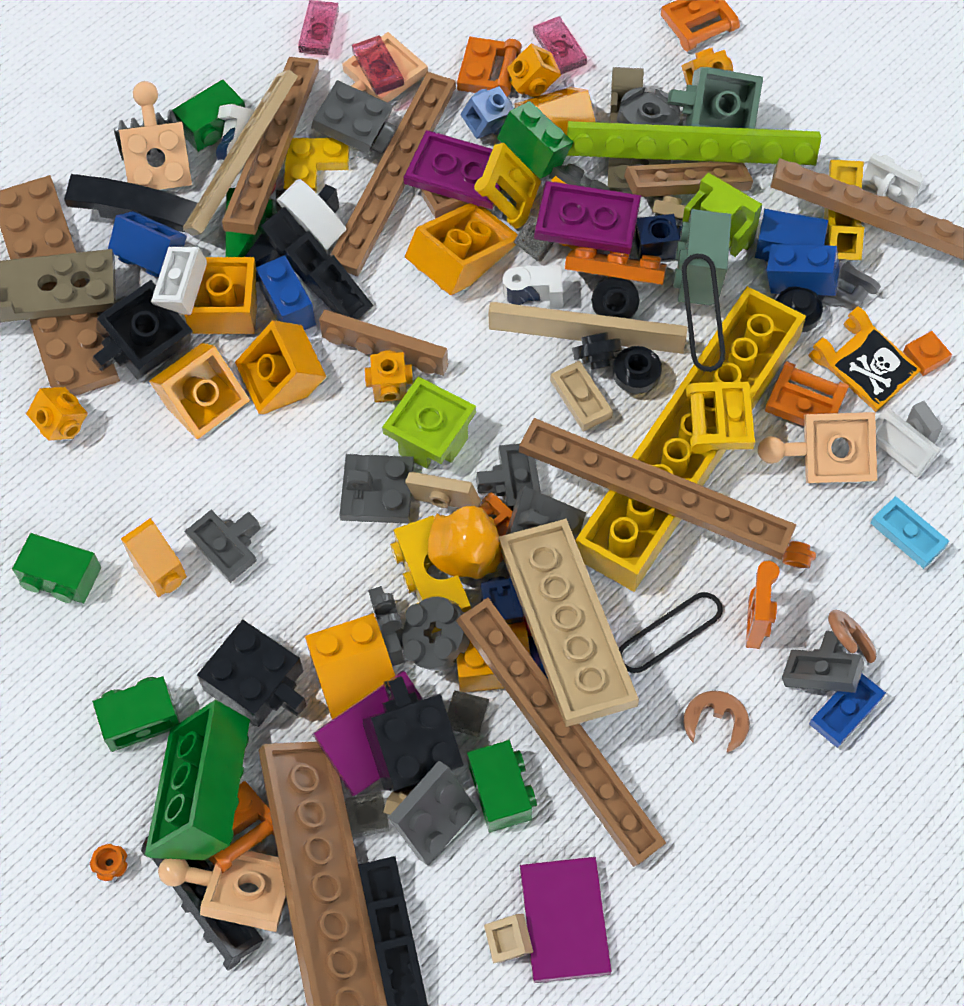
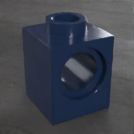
(657, 236)

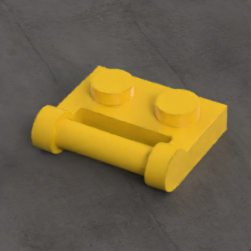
(514, 179)
(732, 416)

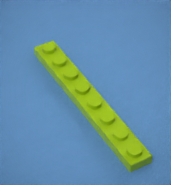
(693, 143)

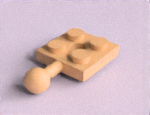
(408, 64)
(166, 137)
(819, 434)
(224, 897)

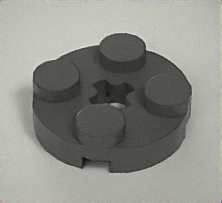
(638, 103)
(418, 630)

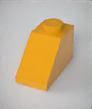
(154, 558)

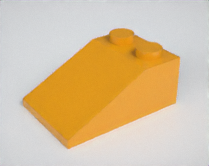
(460, 246)
(349, 661)

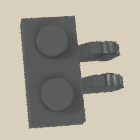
(389, 623)

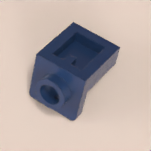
(504, 598)

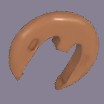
(846, 628)
(721, 703)

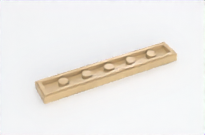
(239, 153)
(577, 325)

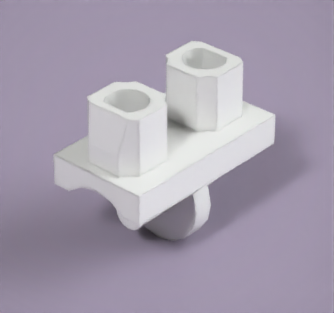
(892, 180)

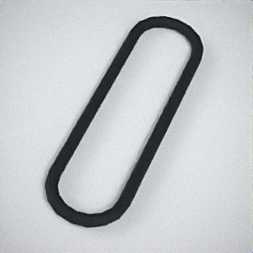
(717, 311)
(680, 642)

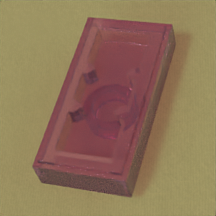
(318, 27)
(558, 40)
(377, 65)

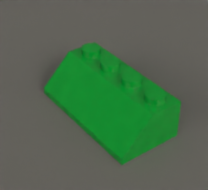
(199, 785)

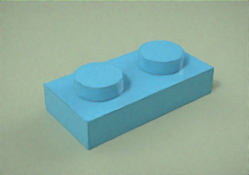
(909, 532)

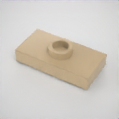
(442, 491)

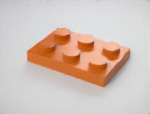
(616, 265)

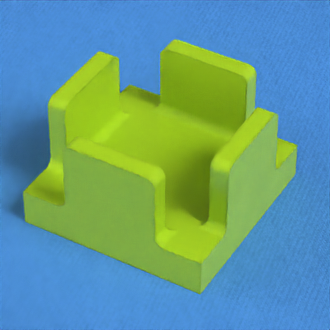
(723, 198)
(430, 423)

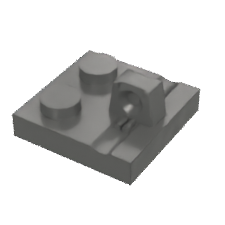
(376, 489)
(539, 509)

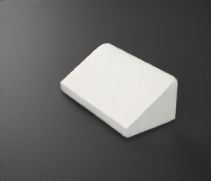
(180, 279)

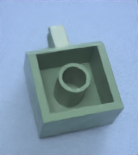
(719, 99)
(707, 235)

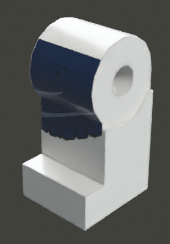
(235, 121)
(534, 284)

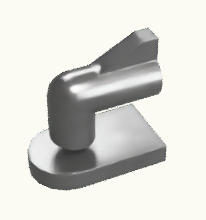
(863, 283)

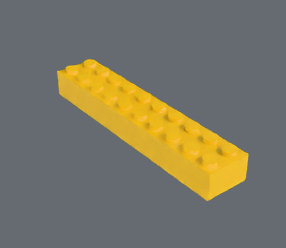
(629, 535)

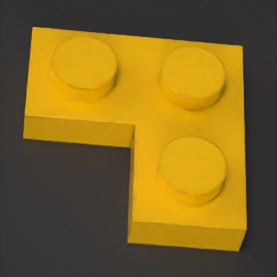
(310, 155)

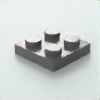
(352, 116)
(433, 813)

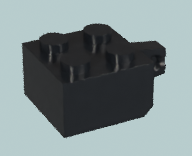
(140, 333)
(253, 675)
(410, 736)

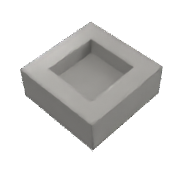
(924, 421)

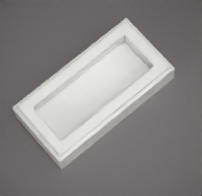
(904, 443)

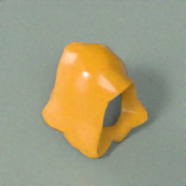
(464, 543)

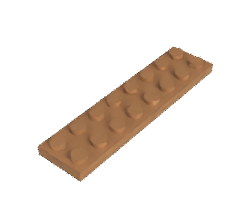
(37, 227)
(321, 877)

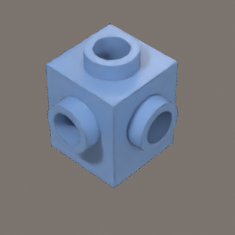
(486, 112)

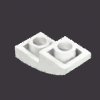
(312, 213)

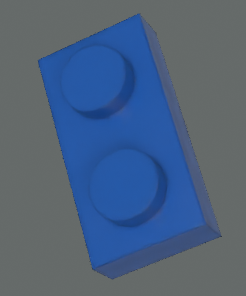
(846, 711)

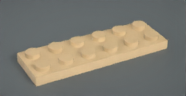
(567, 623)

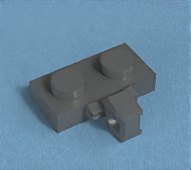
(510, 475)
(226, 542)
(824, 667)

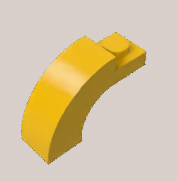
(843, 230)

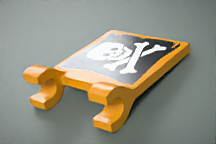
(867, 362)

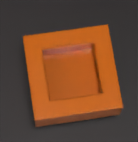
(927, 352)

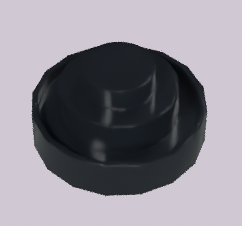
(615, 298)
(805, 302)
(597, 350)
(637, 369)

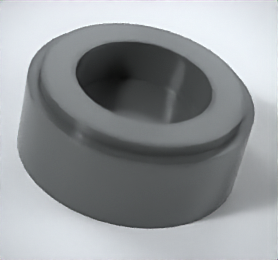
(384, 137)

